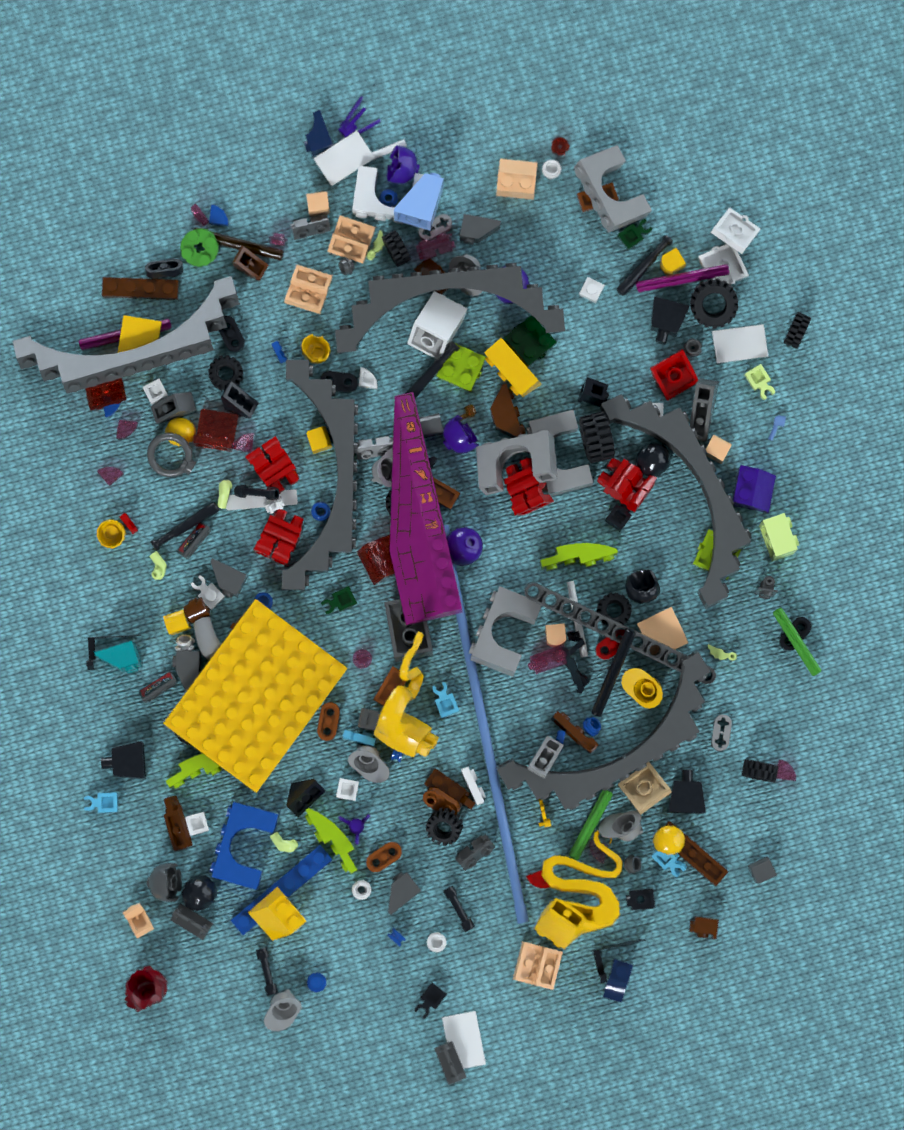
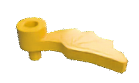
(546, 822)

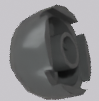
(165, 882)

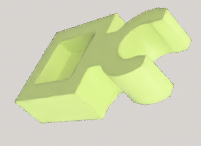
(758, 379)

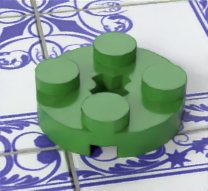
(189, 251)

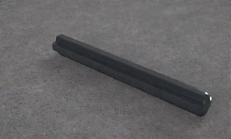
(613, 672)

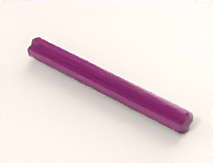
(682, 278)
(112, 337)

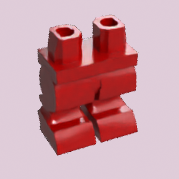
(279, 468)
(623, 482)
(525, 489)
(282, 532)

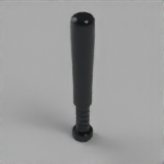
(627, 284)
(428, 375)
(198, 517)

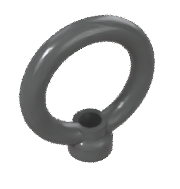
(187, 465)

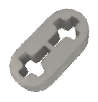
(439, 230)
(716, 732)

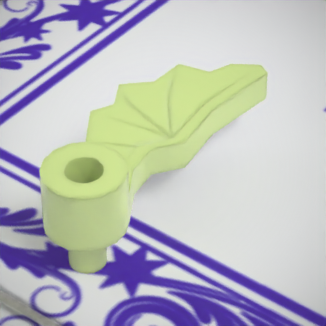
(378, 246)
(719, 653)

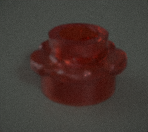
(560, 141)

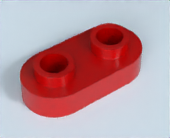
(610, 644)

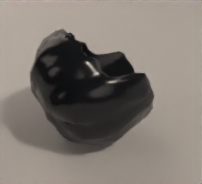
(653, 459)
(642, 586)
(199, 893)

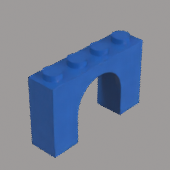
(240, 818)

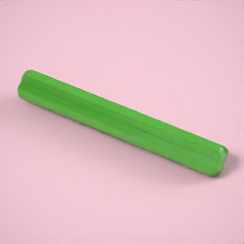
(796, 641)
(590, 824)

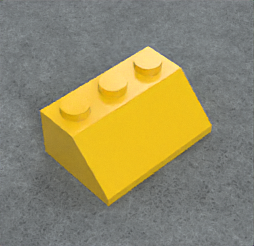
(511, 368)

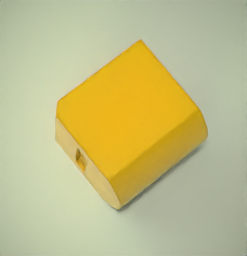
(672, 262)
(319, 439)
(176, 622)

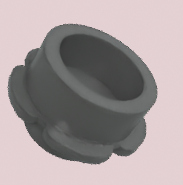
(346, 266)
(697, 345)
(632, 864)

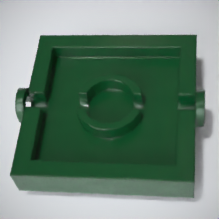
(530, 341)

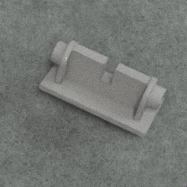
(367, 450)

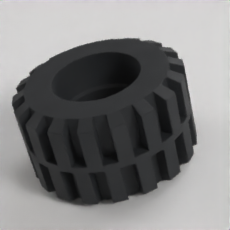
(716, 319)
(596, 437)

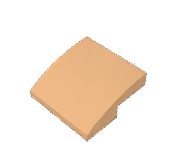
(351, 239)
(308, 289)
(665, 629)
(537, 965)

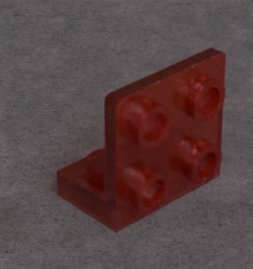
(106, 394)
(216, 430)
(377, 559)

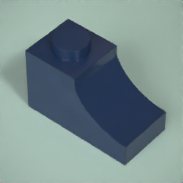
(318, 138)
(617, 980)

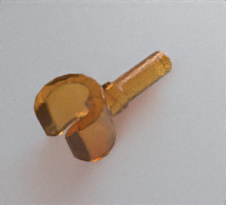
(469, 412)

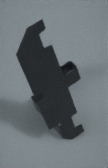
(574, 636)
(91, 648)
(598, 960)

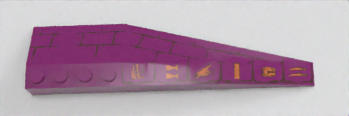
(416, 527)

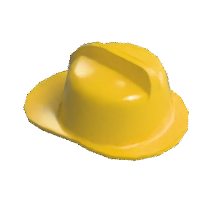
(642, 687)

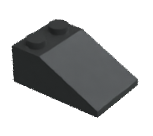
(403, 635)

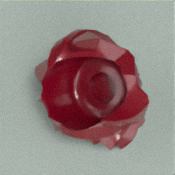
(145, 988)

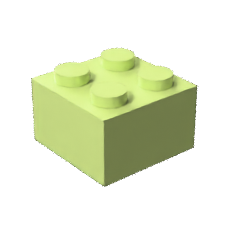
(778, 537)

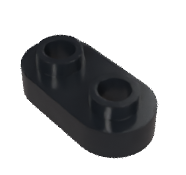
(164, 268)
(231, 335)
(339, 379)
(807, 628)

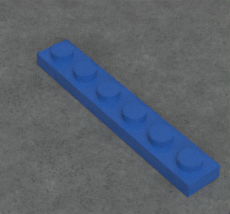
(287, 884)

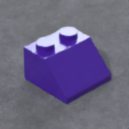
(753, 489)

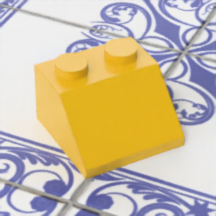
(277, 915)

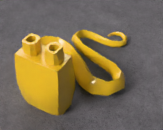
(398, 728)
(567, 920)

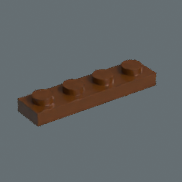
(140, 288)
(701, 860)

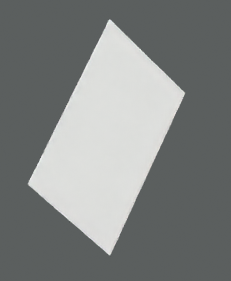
(344, 158)
(740, 343)
(465, 1035)

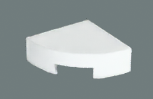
(367, 379)

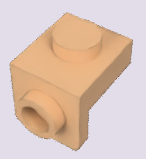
(138, 920)

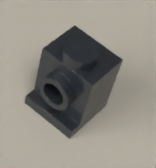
(593, 392)
(647, 894)

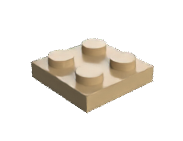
(644, 788)

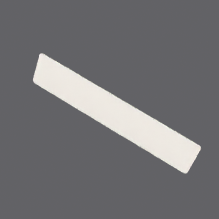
(235, 503)

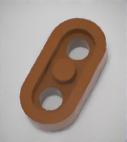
(328, 721)
(440, 800)
(384, 857)

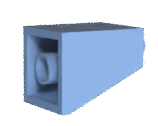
(421, 202)

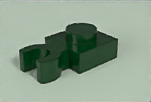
(633, 236)
(342, 599)

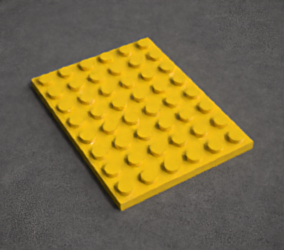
(255, 695)

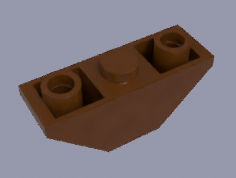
(505, 414)

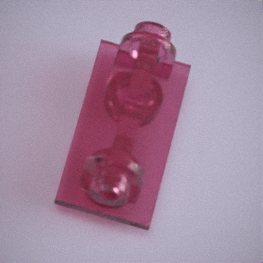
(441, 243)
(547, 659)

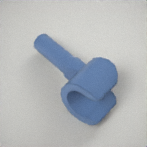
(778, 421)

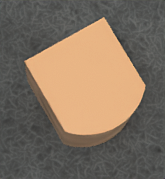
(318, 203)
(718, 449)
(555, 634)

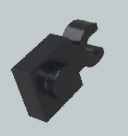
(619, 517)
(432, 998)

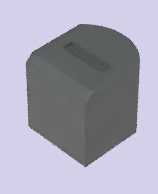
(431, 425)
(368, 719)
(762, 870)

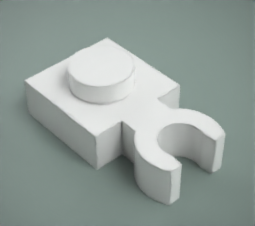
(273, 505)
(209, 594)

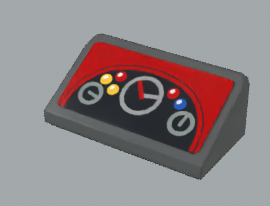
(194, 540)
(158, 687)

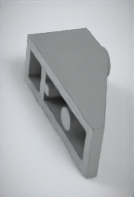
(545, 757)

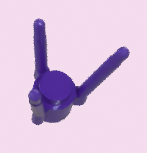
(348, 127)
(356, 826)

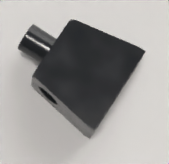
(667, 318)
(127, 761)
(686, 795)

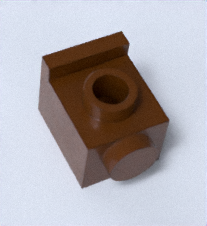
(704, 927)

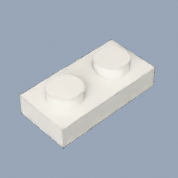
(470, 778)

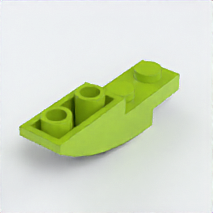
(585, 552)
(191, 768)
(328, 832)

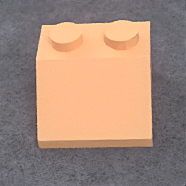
(516, 179)

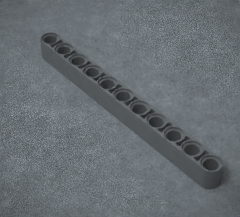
(609, 631)

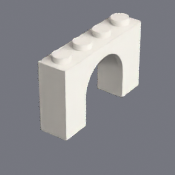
(365, 200)

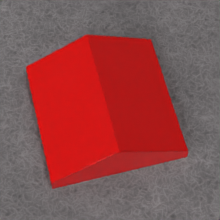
(674, 375)

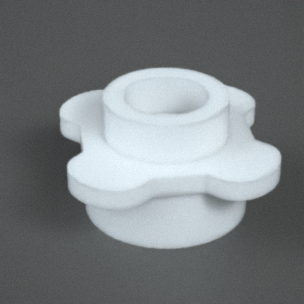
(185, 643)

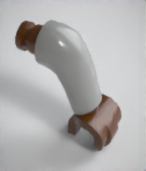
(199, 614)

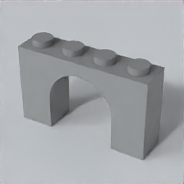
(612, 213)
(493, 456)
(568, 479)
(486, 650)

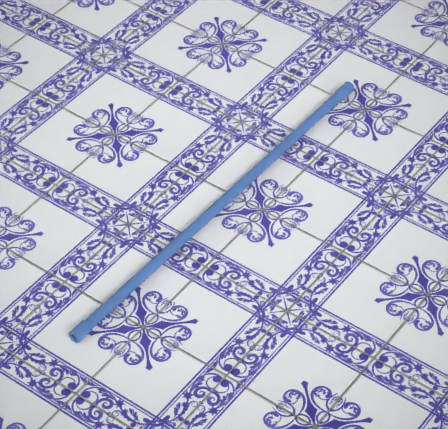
(520, 907)

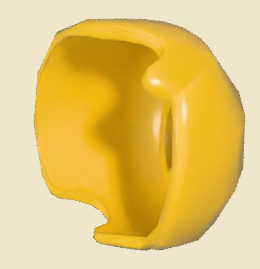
(315, 349)
(182, 427)
(111, 533)
(669, 840)

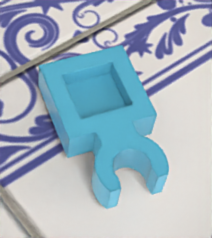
(445, 703)
(364, 738)
(106, 803)
(669, 861)

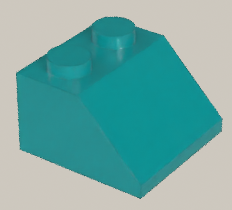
(122, 656)

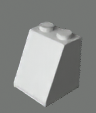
(436, 325)

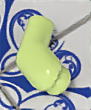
(224, 490)
(160, 566)
(284, 845)

